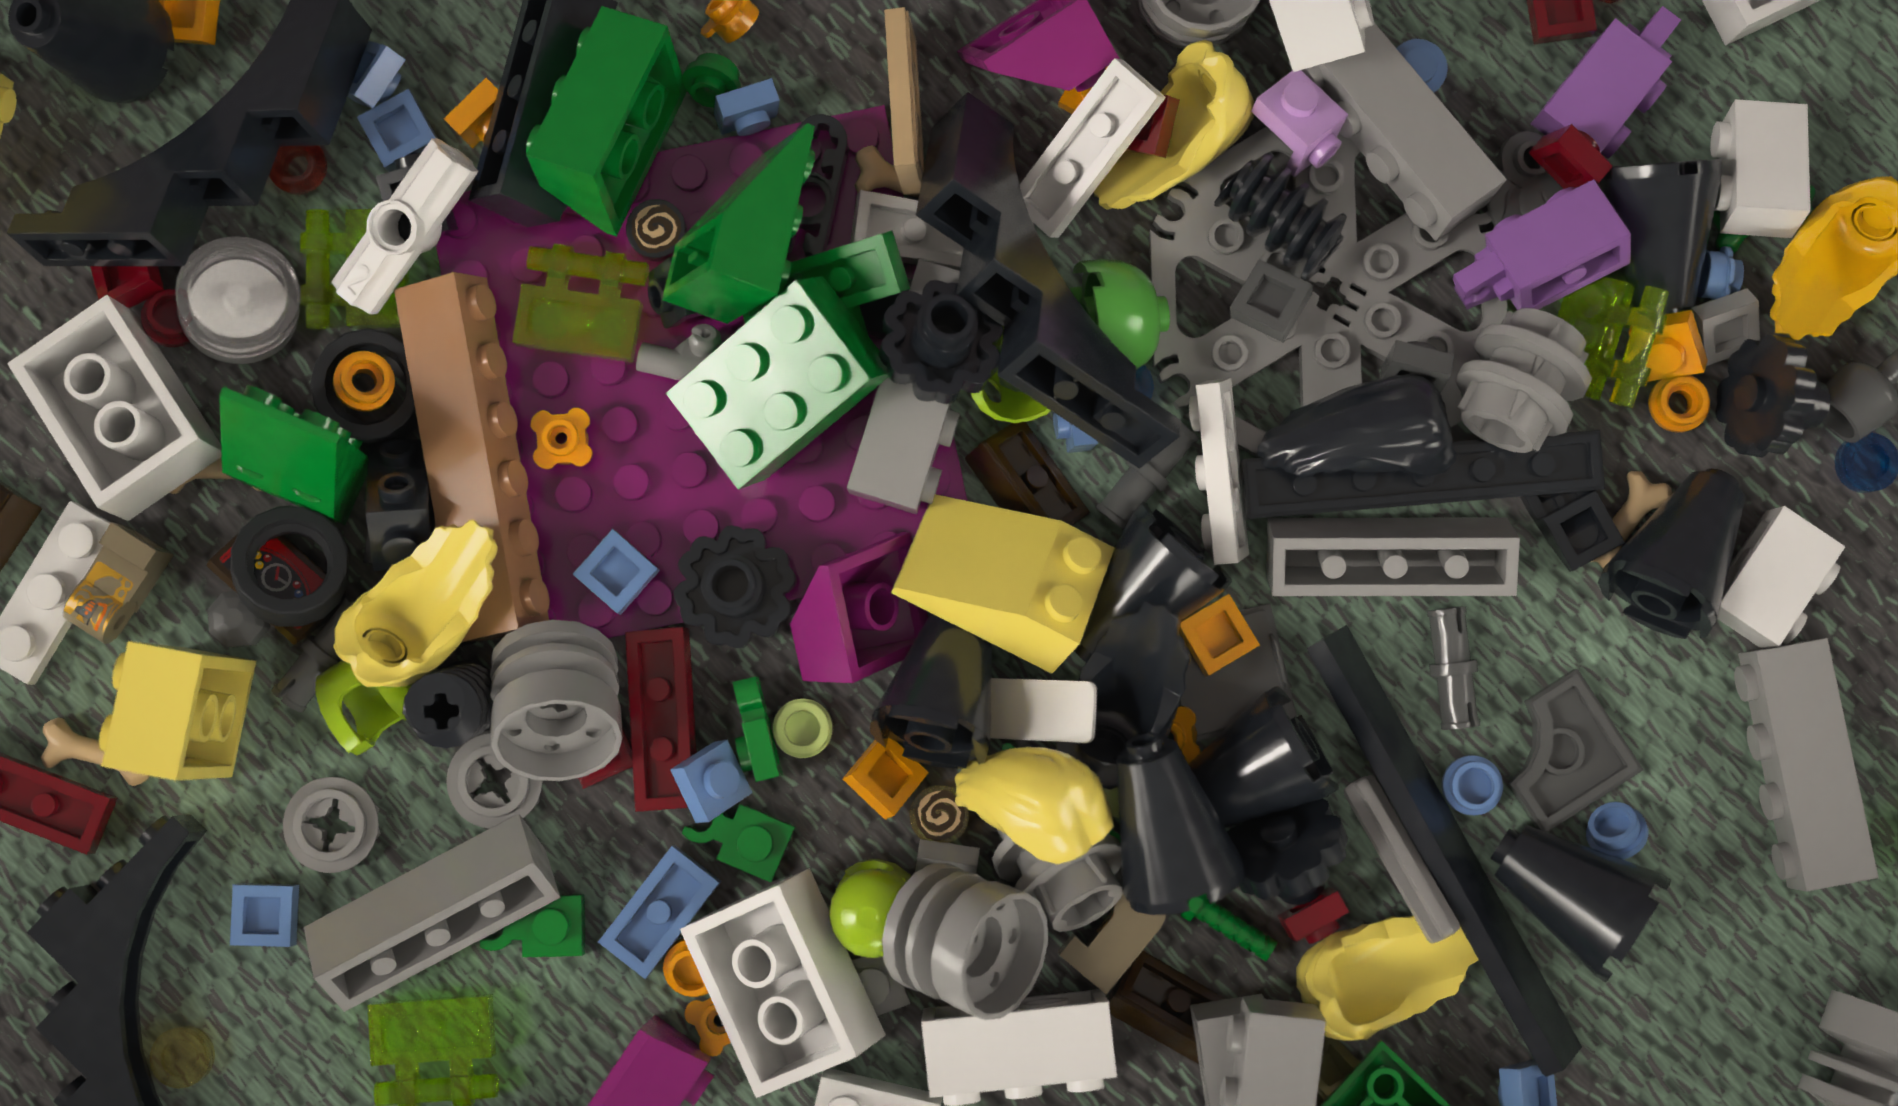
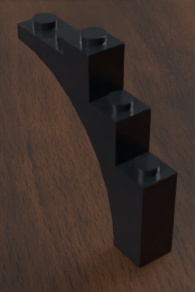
(102, 947)

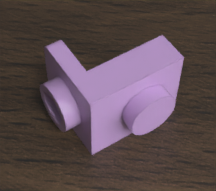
(1302, 119)

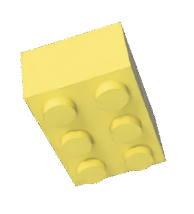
(176, 712)

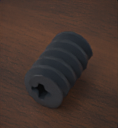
(1284, 214)
(450, 704)

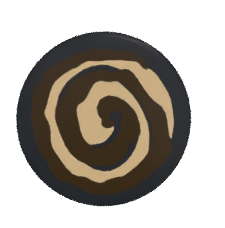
(655, 229)

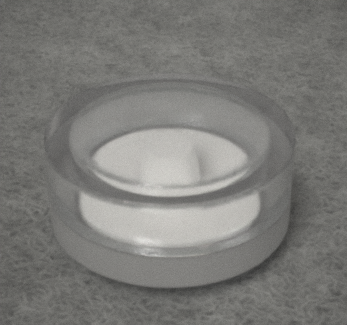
(238, 300)

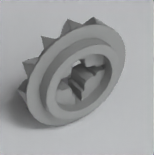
(487, 809)
(309, 842)

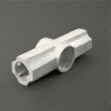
(382, 254)

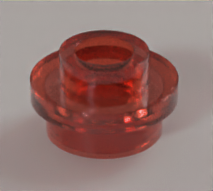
(308, 180)

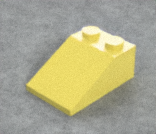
(1005, 577)

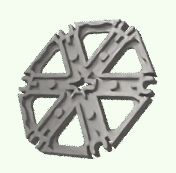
(1326, 347)

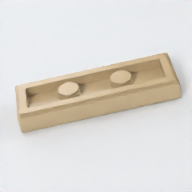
(904, 100)

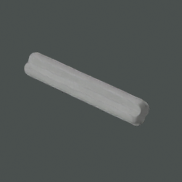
(1401, 859)

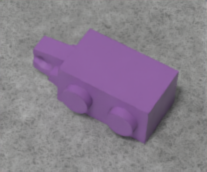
(1611, 82)
(1548, 251)

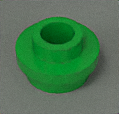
(709, 77)

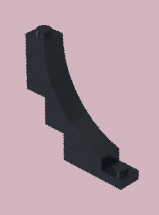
(223, 159)
(1048, 337)

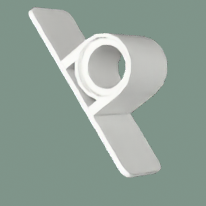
(1043, 710)

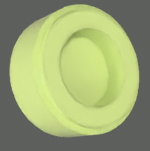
(802, 728)

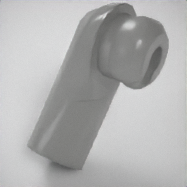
(681, 360)

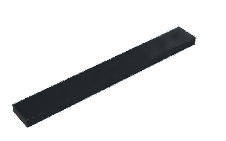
(1445, 851)

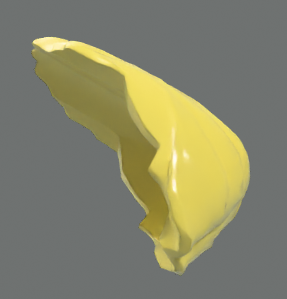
(1208, 121)
(419, 608)
(1038, 800)
(1380, 975)

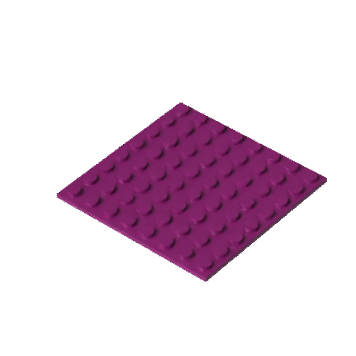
(647, 463)

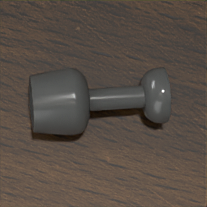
(1862, 398)

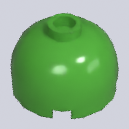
(1123, 306)

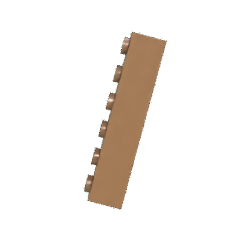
(472, 438)

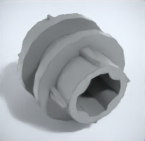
(1523, 380)
(1068, 891)

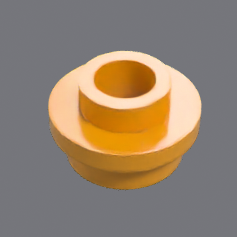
(367, 363)
(1697, 403)

